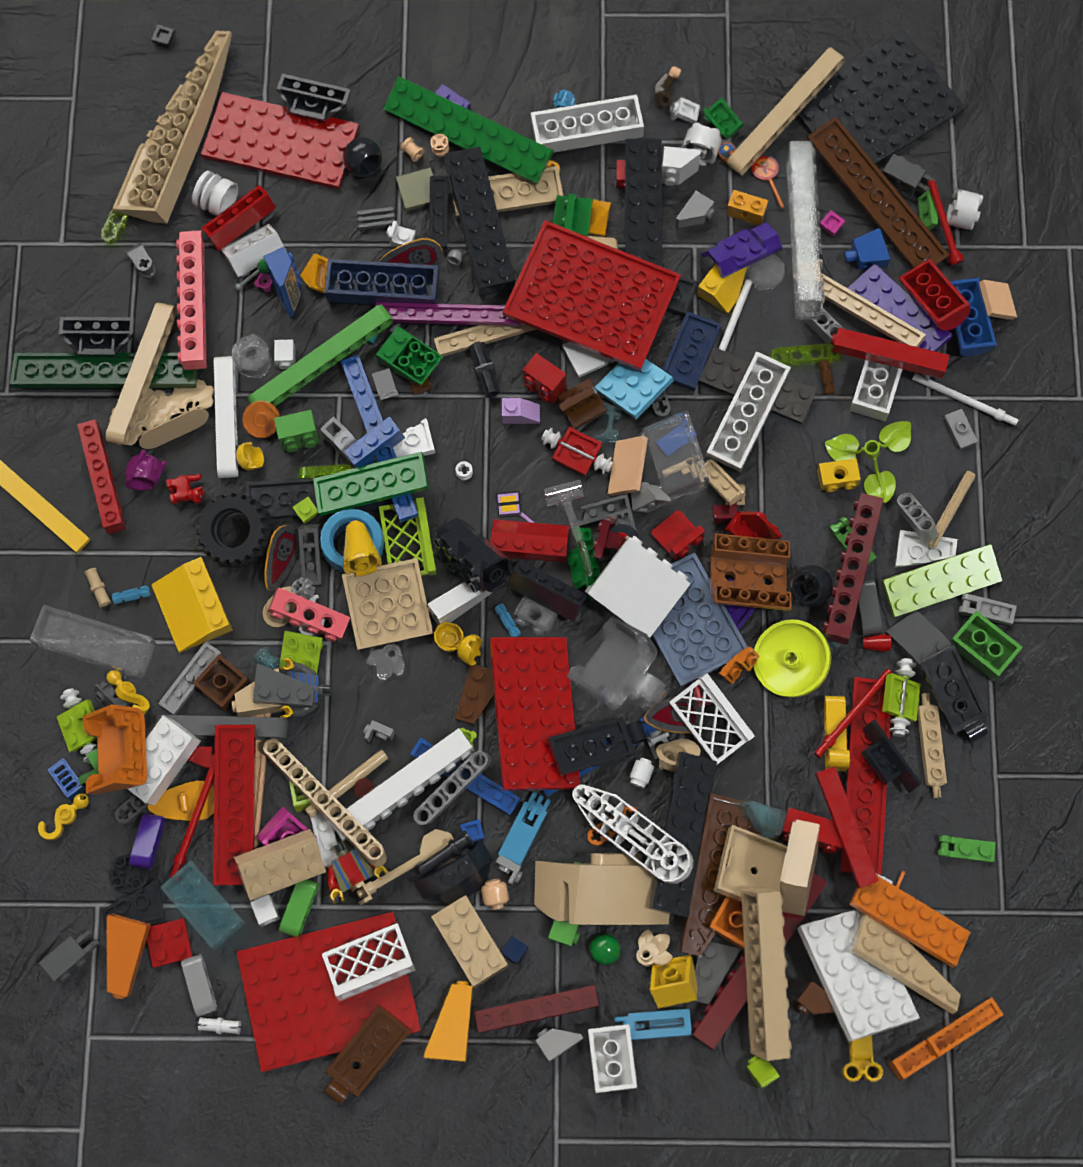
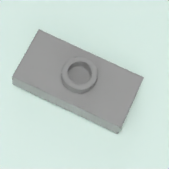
(960, 429)

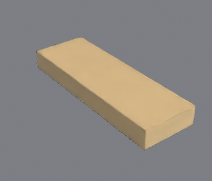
(723, 483)

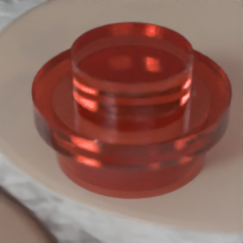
(363, 787)

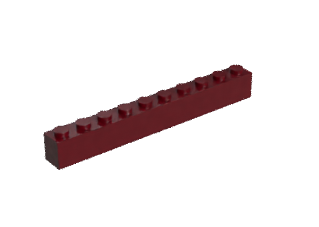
(734, 995)

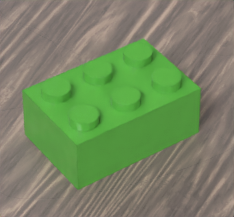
(985, 645)

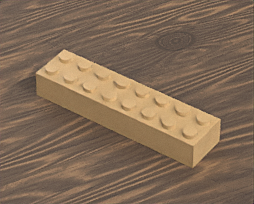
(766, 973)

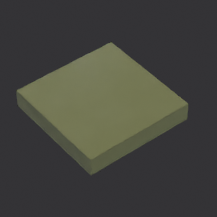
(415, 188)

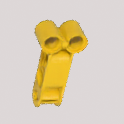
(861, 1059)

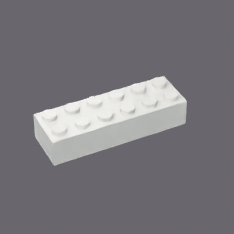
(588, 124)
(748, 411)

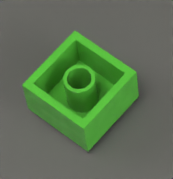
(297, 431)

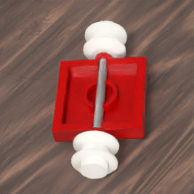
(577, 451)

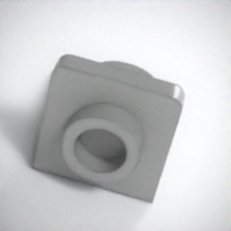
(382, 732)
(508, 866)

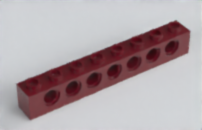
(865, 505)

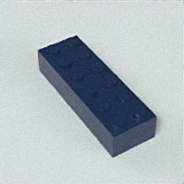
(380, 282)

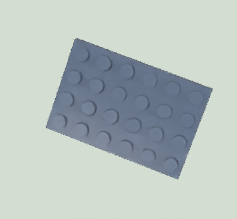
(696, 631)

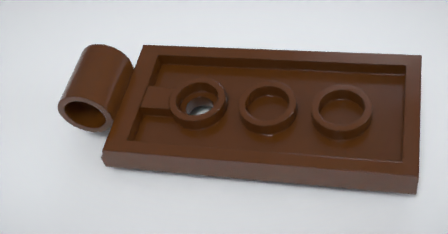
(371, 1048)

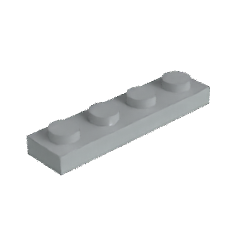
(184, 686)

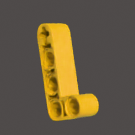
(833, 714)

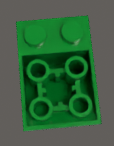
(408, 356)

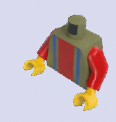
(349, 870)

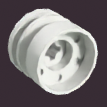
(214, 193)

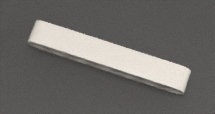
(225, 417)

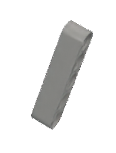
(443, 792)

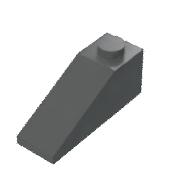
(310, 552)

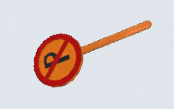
(765, 169)

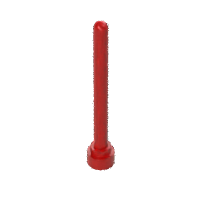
(954, 256)

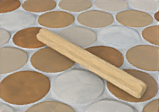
(952, 507)
(350, 780)

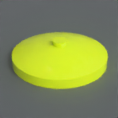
(792, 658)

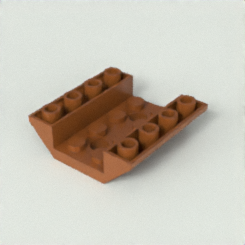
(750, 562)

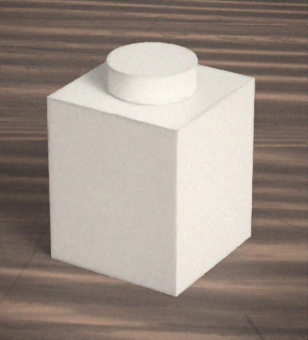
(284, 353)
(265, 910)

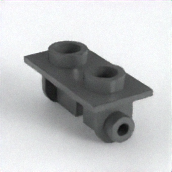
(105, 694)

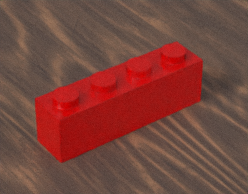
(238, 217)

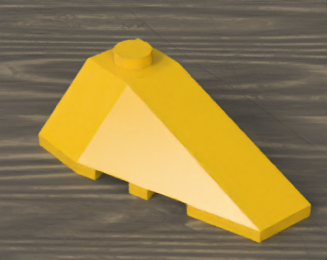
(720, 291)

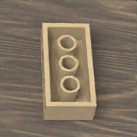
(280, 864)
(469, 941)

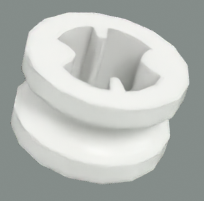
(460, 475)

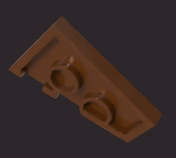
(475, 695)

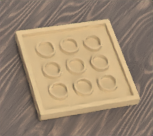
(388, 604)

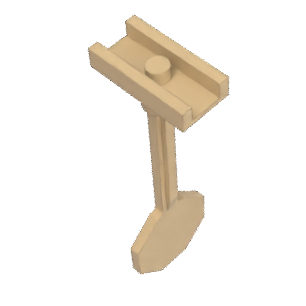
(430, 845)

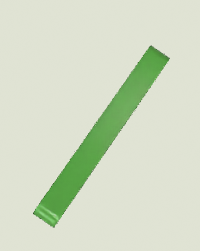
(324, 357)

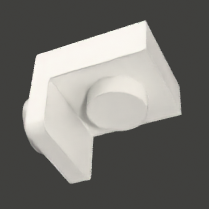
(685, 110)
(399, 235)

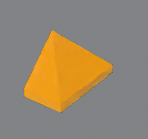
(599, 217)
(315, 273)

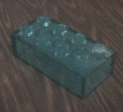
(202, 905)

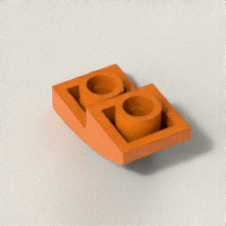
(743, 660)

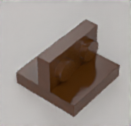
(582, 404)

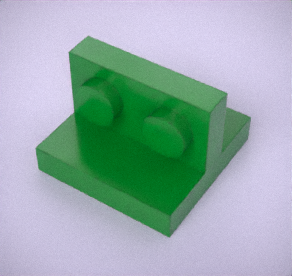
(573, 213)

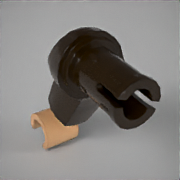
(662, 87)

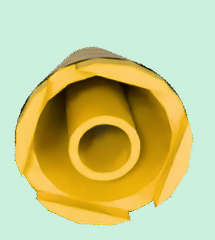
(359, 550)

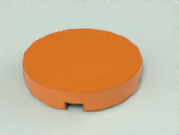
(259, 419)

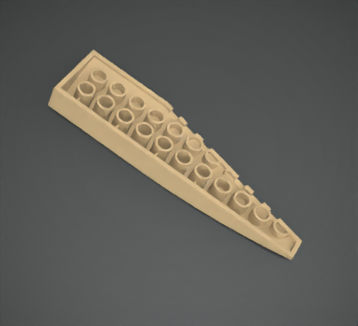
(169, 151)

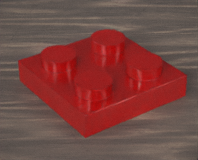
(169, 943)

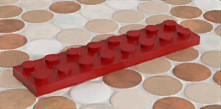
(233, 799)

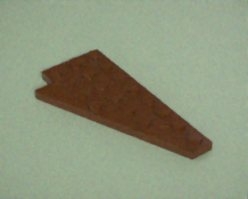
(705, 902)

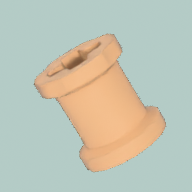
(412, 149)

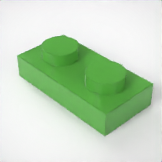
(927, 210)

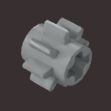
(303, 588)

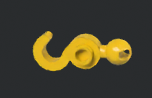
(127, 691)
(64, 815)

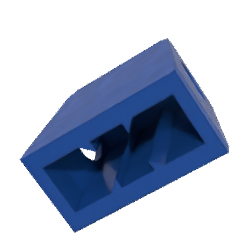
(868, 250)

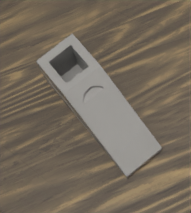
(338, 437)

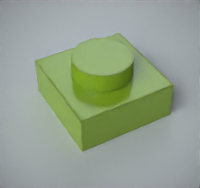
(305, 510)

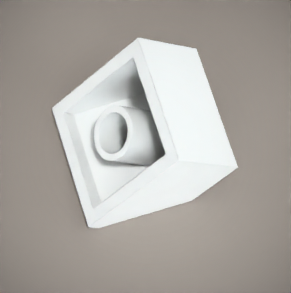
(679, 164)

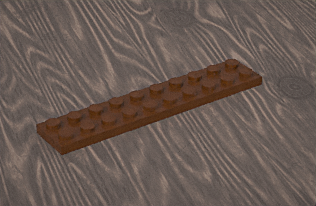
(876, 194)

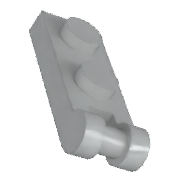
(991, 609)

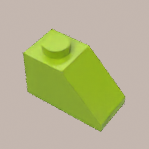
(761, 1071)

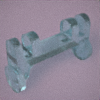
(606, 436)

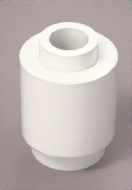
(641, 773)

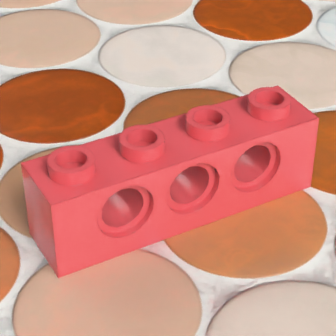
(337, 620)

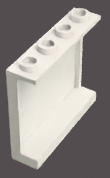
(639, 586)

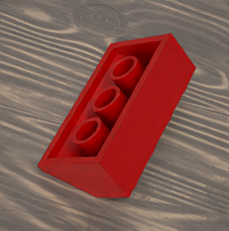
(530, 540)

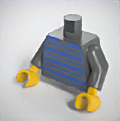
(307, 675)

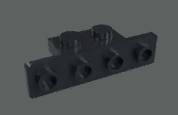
(886, 759)

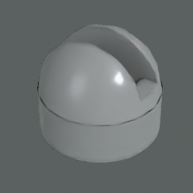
(454, 257)

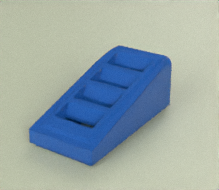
(77, 789)

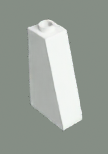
(455, 603)

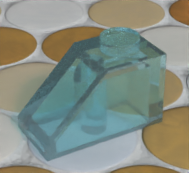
(765, 818)

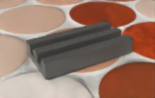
(375, 215)

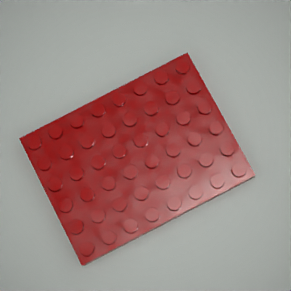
(591, 295)
(294, 999)

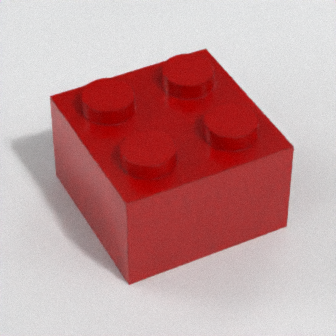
(544, 379)

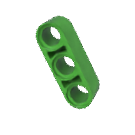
(299, 908)

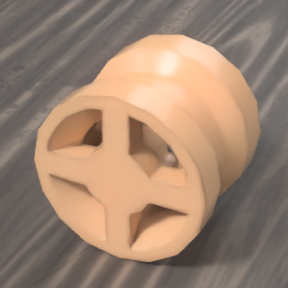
(439, 140)

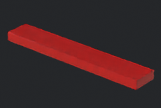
(846, 827)

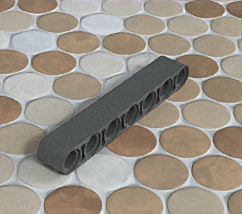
(204, 726)

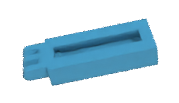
(521, 834)
(661, 1023)

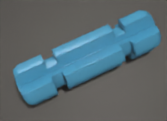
(131, 594)
(507, 620)

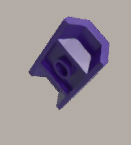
(744, 249)

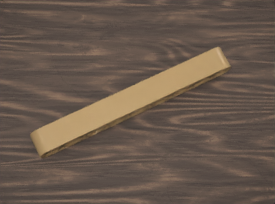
(785, 111)
(141, 374)
(330, 808)

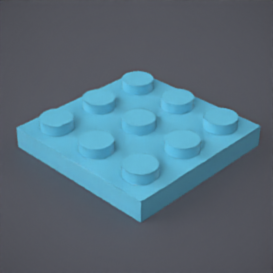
(634, 389)

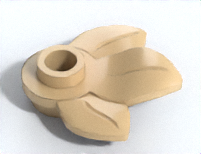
(656, 947)

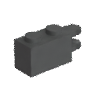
(906, 175)
(68, 957)

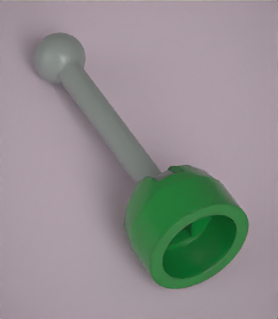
(262, 268)

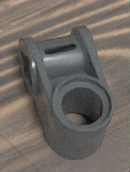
(142, 261)

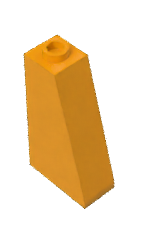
(451, 1031)

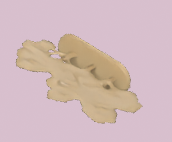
(159, 408)

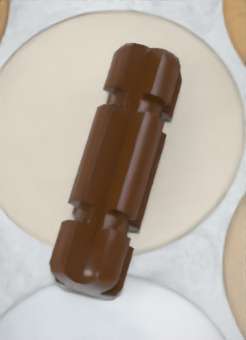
(827, 378)

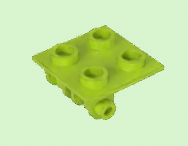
(301, 649)

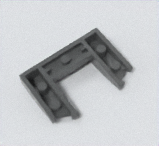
(596, 512)

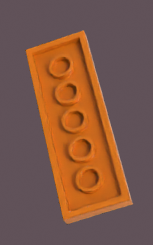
(912, 920)

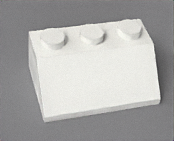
(248, 251)
(612, 1058)

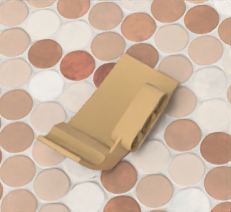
(599, 893)

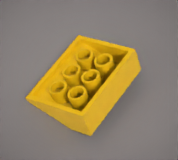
(191, 605)

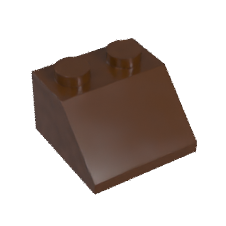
(813, 1000)

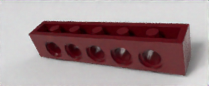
(536, 1009)

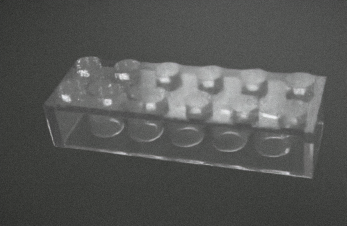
(93, 641)

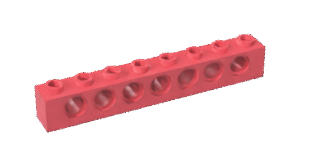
(196, 357)

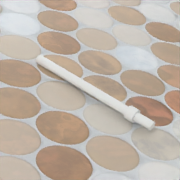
(735, 315)
(998, 414)

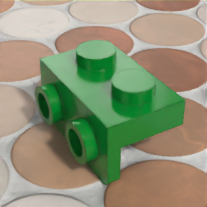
(723, 118)

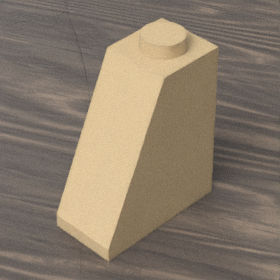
(244, 703)

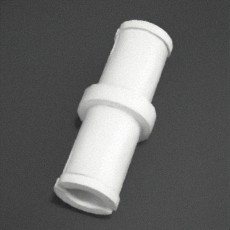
(219, 1025)

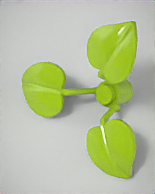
(895, 436)

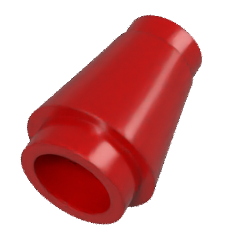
(878, 643)

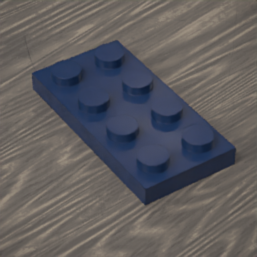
(691, 350)

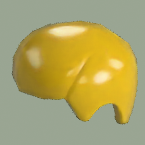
(249, 457)
(448, 636)
(469, 649)

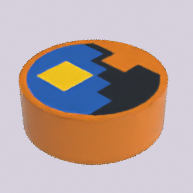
(726, 151)

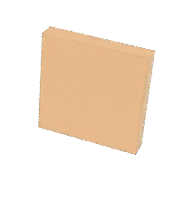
(997, 299)

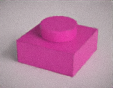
(832, 223)

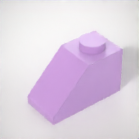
(520, 411)

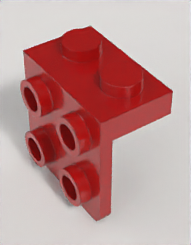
(752, 525)
(678, 535)

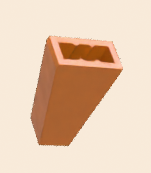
(124, 952)

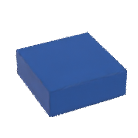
(474, 830)

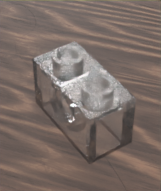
(543, 624)

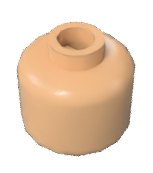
(495, 893)

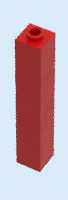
(890, 353)

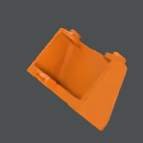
(120, 748)

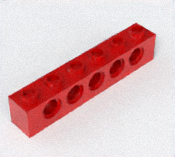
(101, 476)

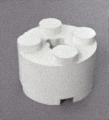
(703, 139)
(964, 209)

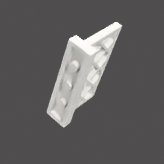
(724, 707)
(376, 977)

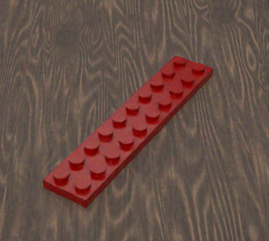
(863, 787)

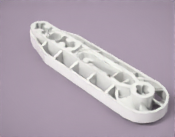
(623, 826)

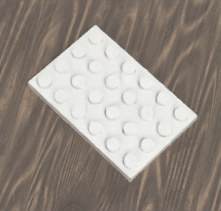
(859, 992)

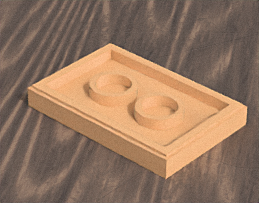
(627, 465)

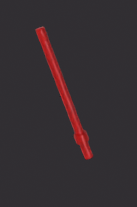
(830, 740)
(180, 858)

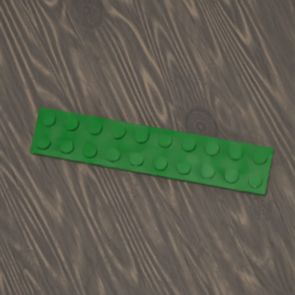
(468, 129)

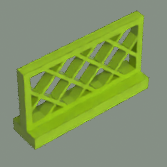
(422, 531)

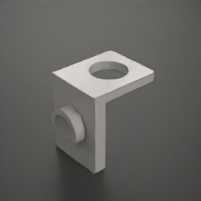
(384, 384)
(656, 736)

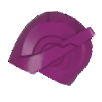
(143, 471)

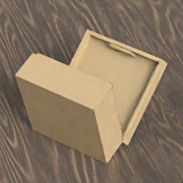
(777, 865)

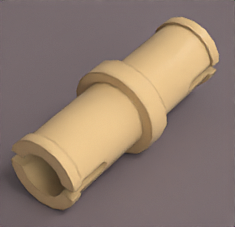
(97, 587)

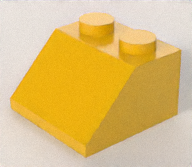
(674, 982)

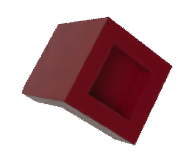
(724, 513)

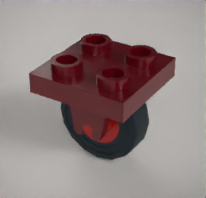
(611, 536)

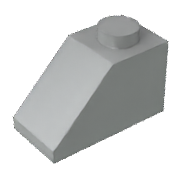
(695, 211)
(648, 498)
(556, 1042)

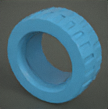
(337, 524)

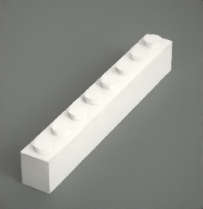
(410, 781)

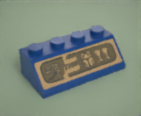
(284, 278)

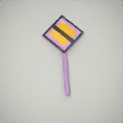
(510, 504)

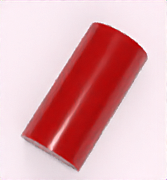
(936, 295)

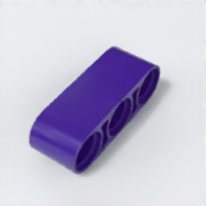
(147, 841)

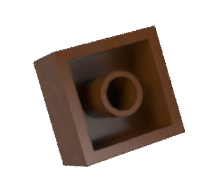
(221, 682)

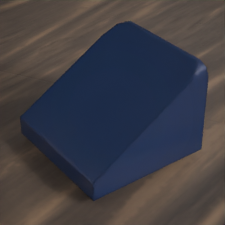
(514, 950)

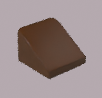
(418, 389)

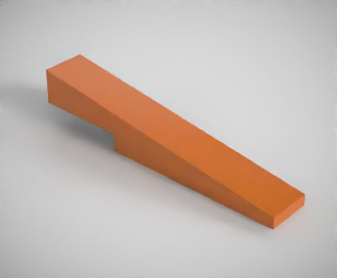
(945, 1039)

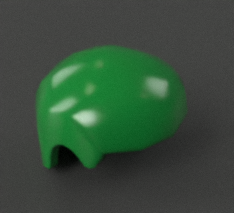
(604, 949)

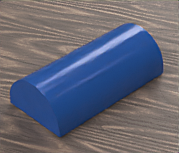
(976, 332)

